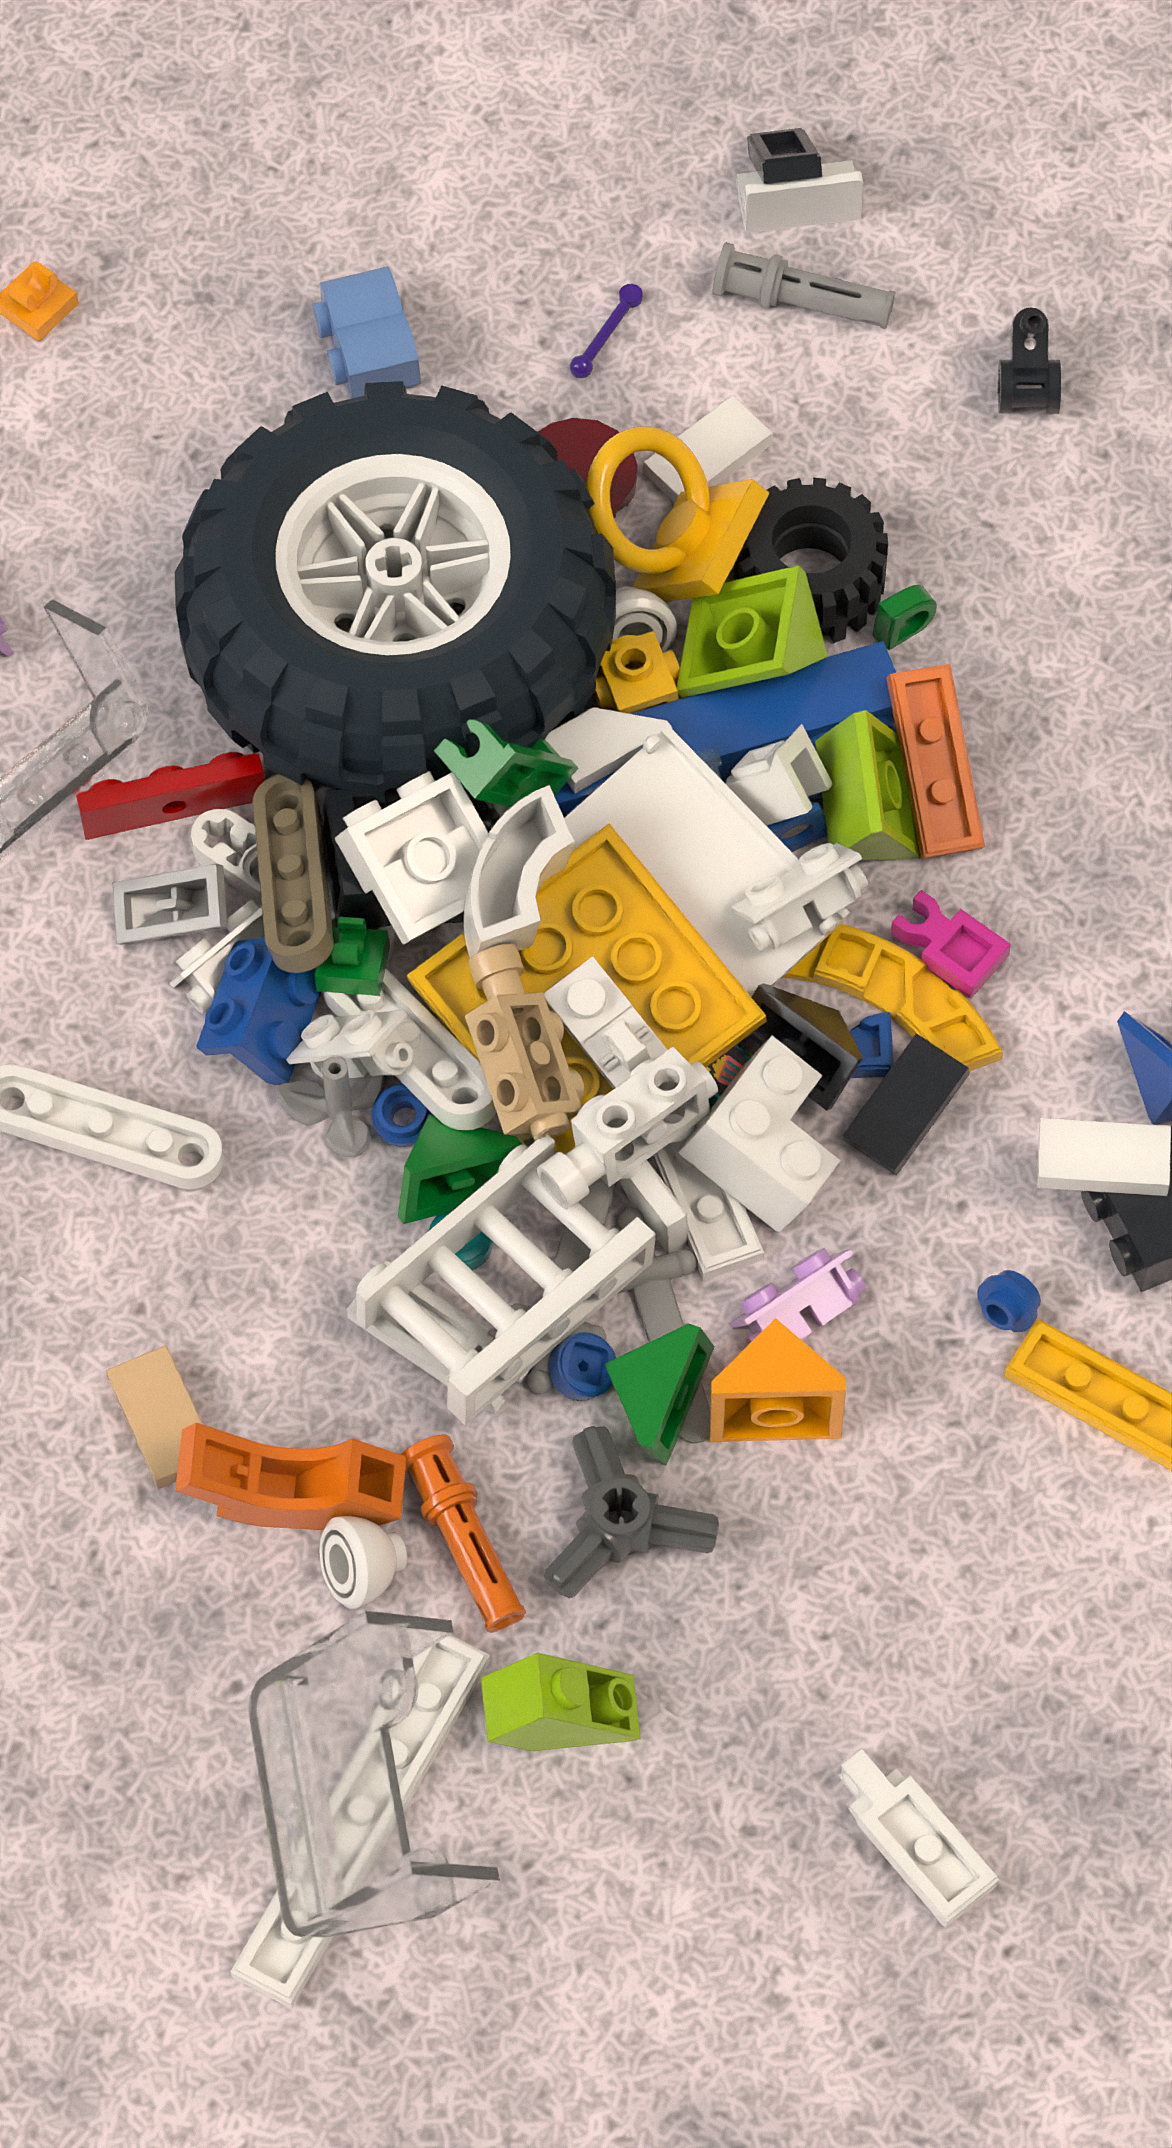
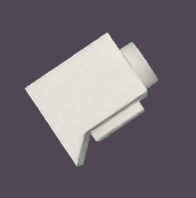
(779, 778)

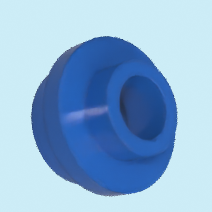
(383, 1112)
(1009, 1301)

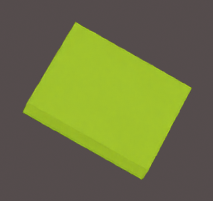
(750, 632)
(869, 792)

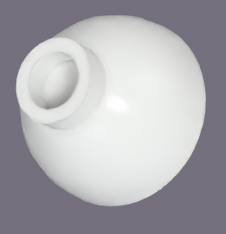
(644, 612)
(359, 1559)

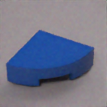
(874, 1041)

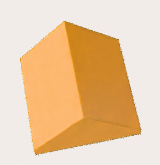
(777, 1392)

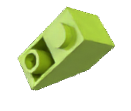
(559, 1704)

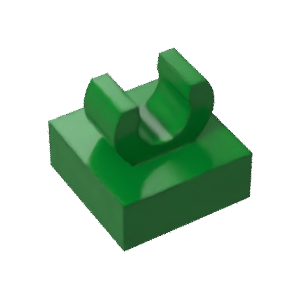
(356, 959)

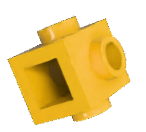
(636, 675)

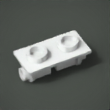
(779, 901)
(205, 964)
(363, 1040)

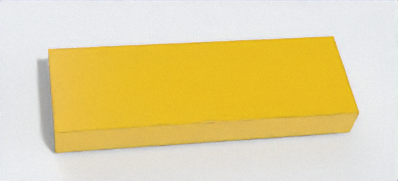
(1095, 1390)

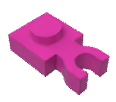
(955, 949)

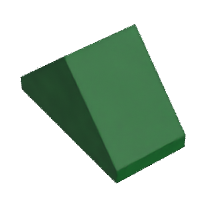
(449, 1168)
(660, 1385)

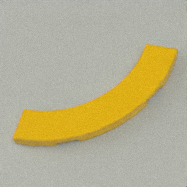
(904, 987)

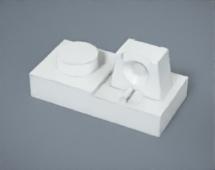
(603, 1022)

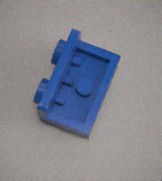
(259, 1012)

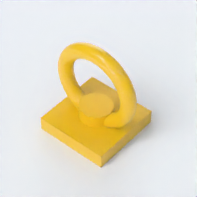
(696, 537)

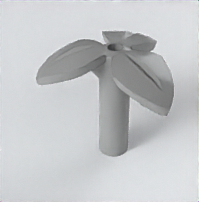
(340, 1096)

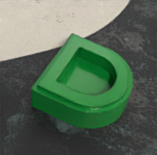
(903, 615)

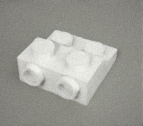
(416, 852)

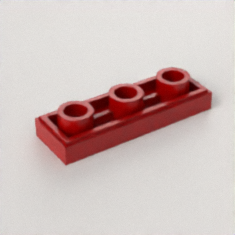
(169, 794)

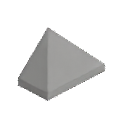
(169, 904)

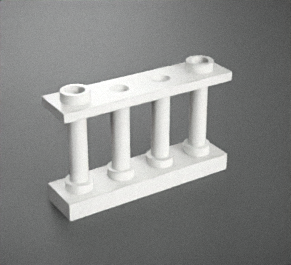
(521, 1335)

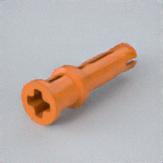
(450, 1506)

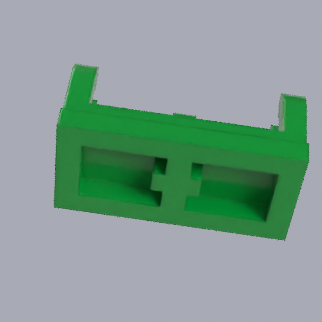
(504, 770)

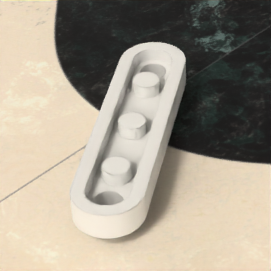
(441, 1069)
(108, 1128)

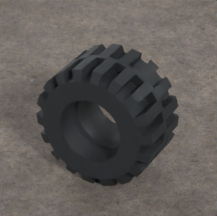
(830, 522)

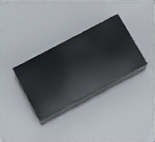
(784, 155)
(906, 1104)

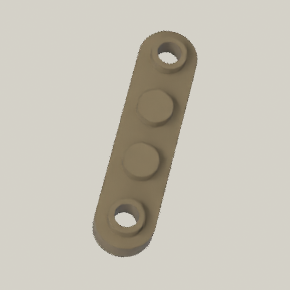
(292, 874)

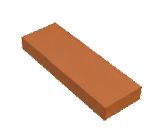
(935, 761)

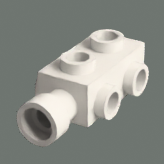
(629, 1121)

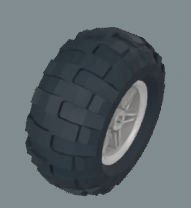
(389, 521)

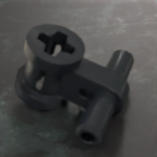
(1029, 367)

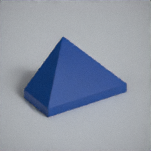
(1152, 1066)

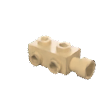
(521, 1049)

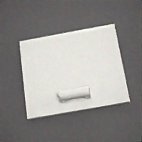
(700, 851)

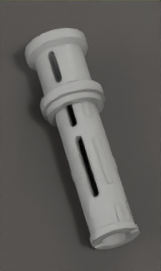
(775, 282)

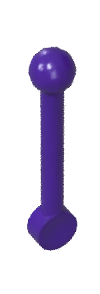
(629, 297)

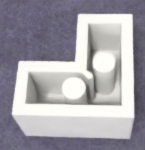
(754, 1145)

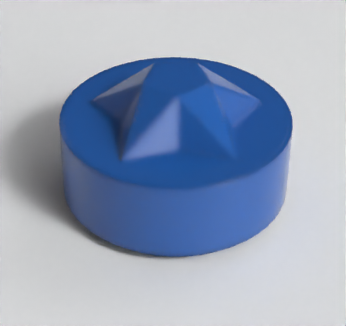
(579, 1366)

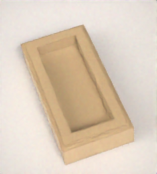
(155, 1409)

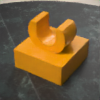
(37, 300)

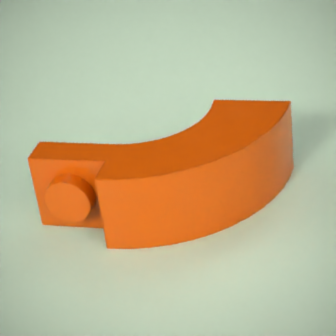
(289, 1485)

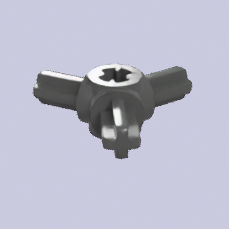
(615, 1491)

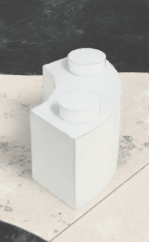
(514, 862)

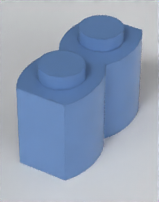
(366, 331)

